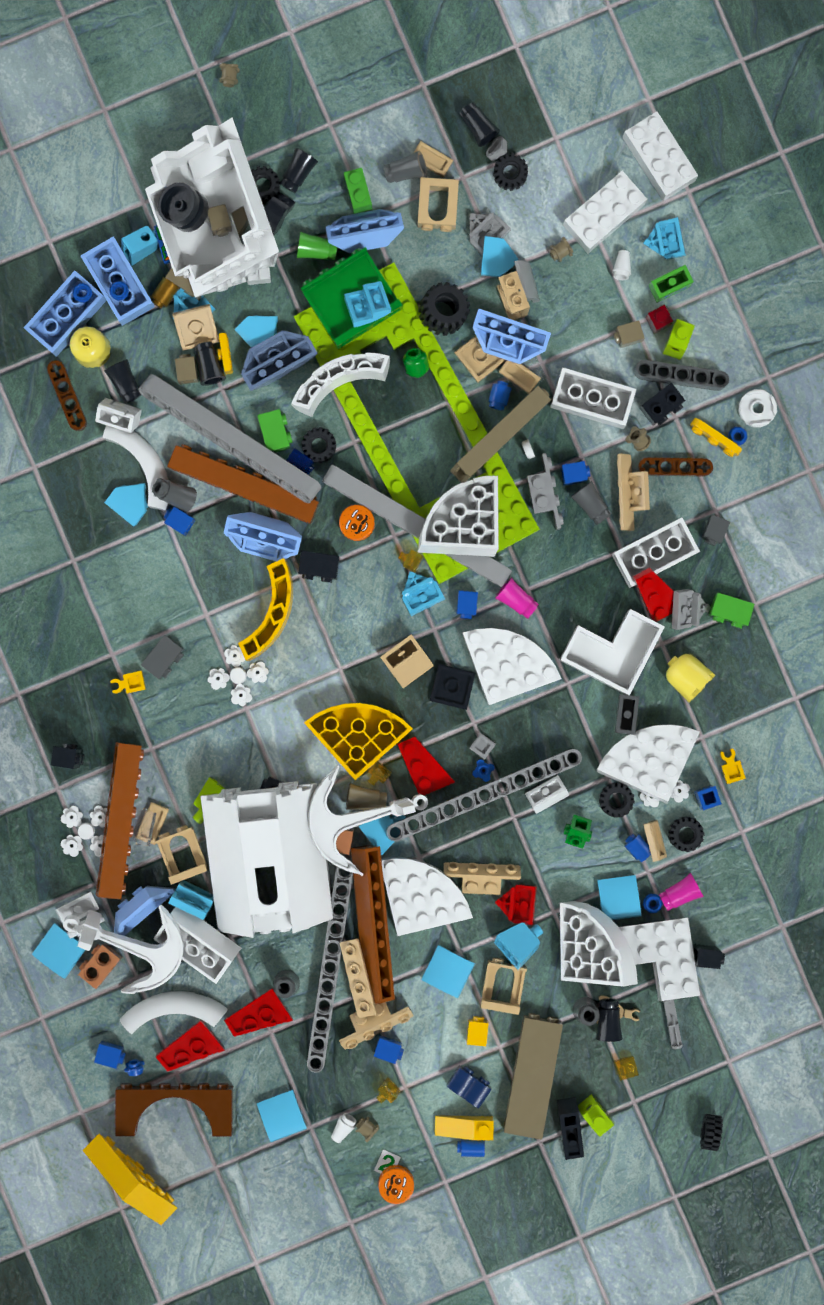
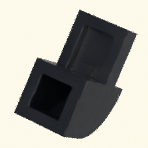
(277, 210)

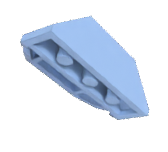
(365, 229)
(508, 338)
(262, 536)
(139, 907)

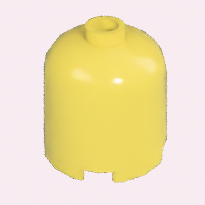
(93, 354)
(688, 676)

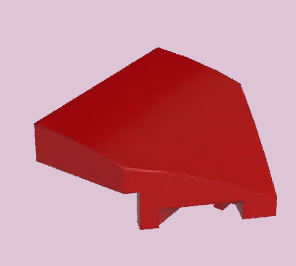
(519, 904)

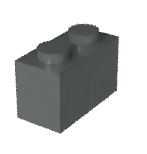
(163, 657)
(627, 714)

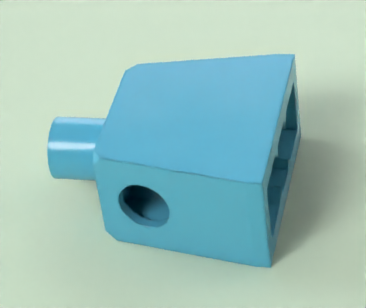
(139, 244)
(376, 831)
(519, 943)

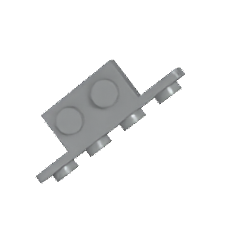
(542, 492)

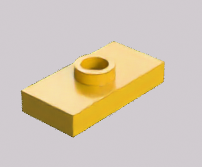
(224, 353)

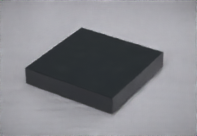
(452, 686)

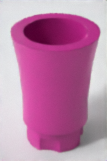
(517, 598)
(681, 893)

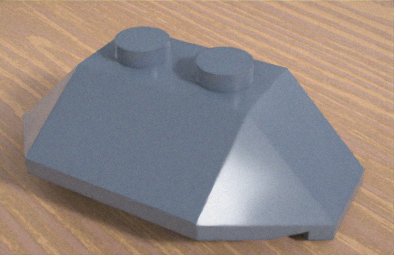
(276, 358)

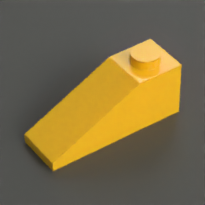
(465, 1127)

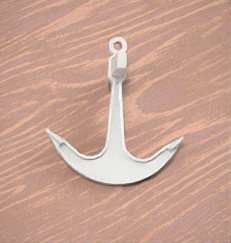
(326, 826)
(164, 957)

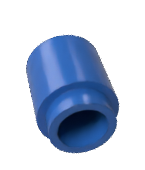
(499, 395)
(637, 847)

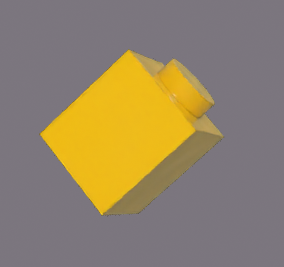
(477, 1031)

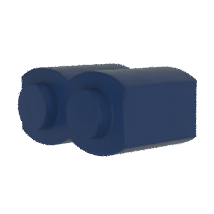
(469, 1086)

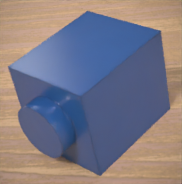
(575, 473)
(179, 521)
(467, 604)
(707, 797)
(388, 1050)
(109, 1054)

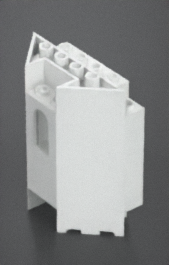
(219, 171)
(264, 831)

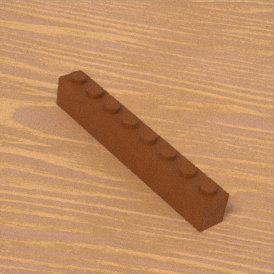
(240, 483)
(118, 821)
(373, 921)

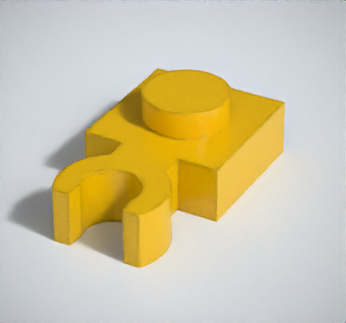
(132, 682)
(732, 769)

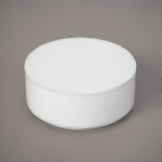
(528, 449)

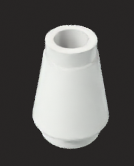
(622, 266)
(344, 1126)

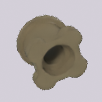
(229, 74)
(561, 250)
(638, 438)
(366, 1128)

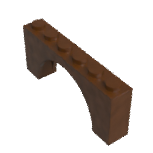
(212, 1100)

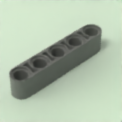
(690, 372)

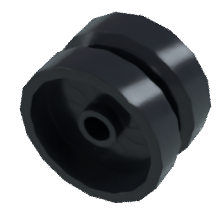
(183, 207)

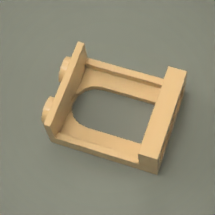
(436, 184)
(514, 302)
(164, 846)
(519, 975)

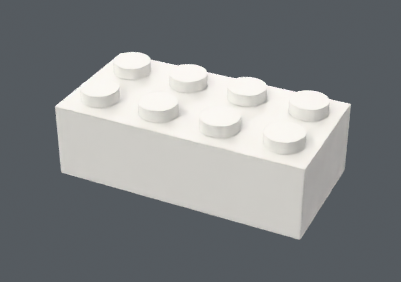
(660, 156)
(605, 212)
(593, 398)
(657, 550)
(203, 945)

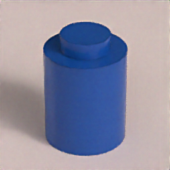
(471, 1148)

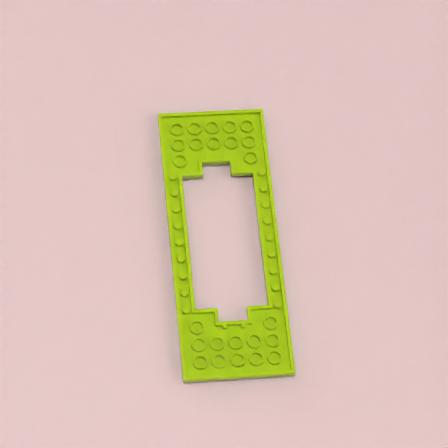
(514, 517)

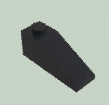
(570, 1128)

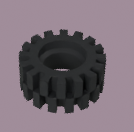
(514, 161)
(274, 181)
(311, 436)
(626, 806)
(697, 834)
(711, 1132)

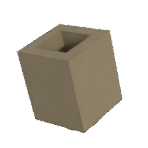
(219, 220)
(629, 334)
(186, 369)

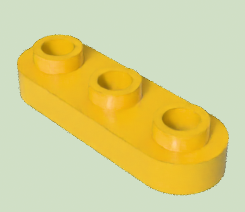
(715, 438)

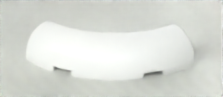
(336, 373)
(146, 456)
(173, 1003)

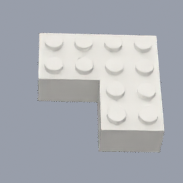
(617, 661)
(671, 952)

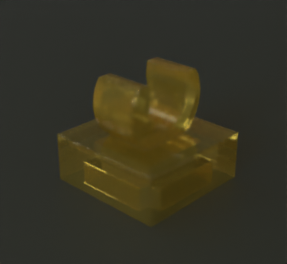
(411, 560)
(379, 773)
(626, 1068)
(388, 1091)

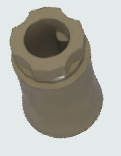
(364, 798)

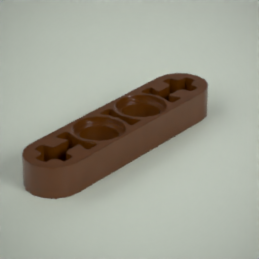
(68, 395)
(675, 466)

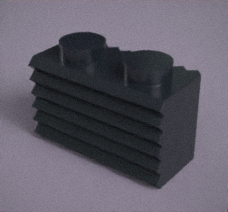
(708, 956)

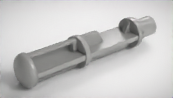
(672, 1024)

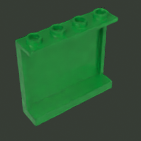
(327, 295)

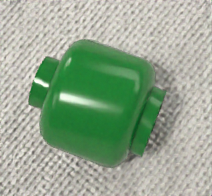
(416, 362)

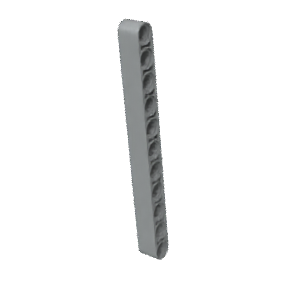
(230, 438)
(407, 521)
(491, 788)
(332, 976)

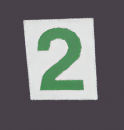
(386, 1160)

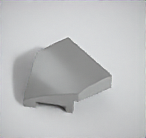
(486, 225)
(687, 609)

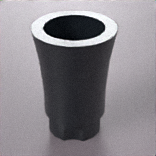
(478, 124)
(297, 170)
(208, 364)
(123, 381)
(609, 1021)

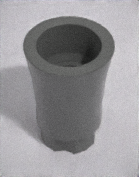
(406, 168)
(175, 494)
(591, 503)
(288, 977)
(583, 1005)

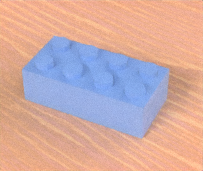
(110, 265)
(63, 315)

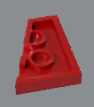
(655, 594)
(423, 768)
(258, 1014)
(192, 1045)

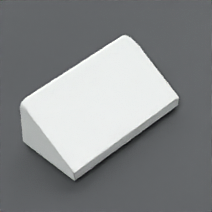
(547, 794)

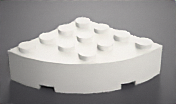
(464, 520)
(508, 663)
(650, 759)
(421, 895)
(593, 947)

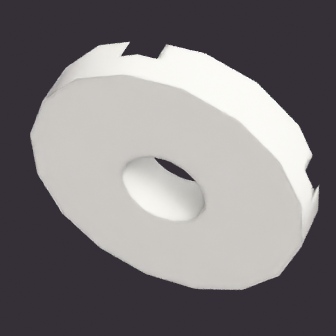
(746, 411)

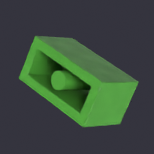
(357, 191)
(671, 283)
(274, 431)
(731, 610)

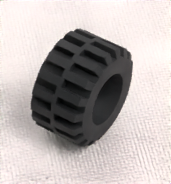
(450, 296)

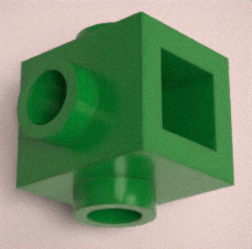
(578, 831)

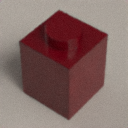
(659, 319)

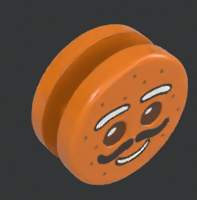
(356, 522)
(396, 1184)

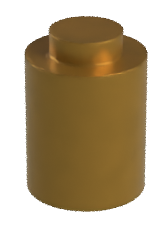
(164, 293)

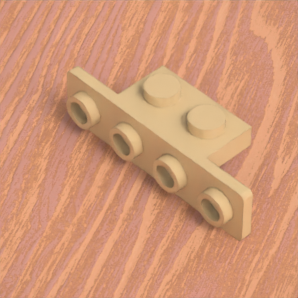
(632, 491)
(482, 877)
(358, 978)
(369, 1026)

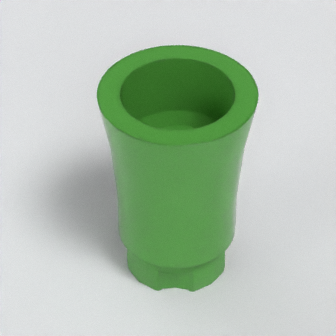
(315, 247)

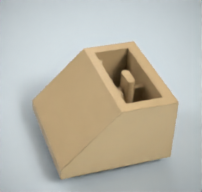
(407, 661)

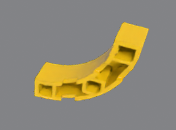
(277, 614)

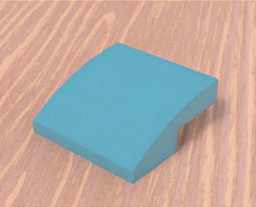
(367, 304)
(619, 897)
(192, 899)
(58, 951)
(448, 971)
(281, 1116)

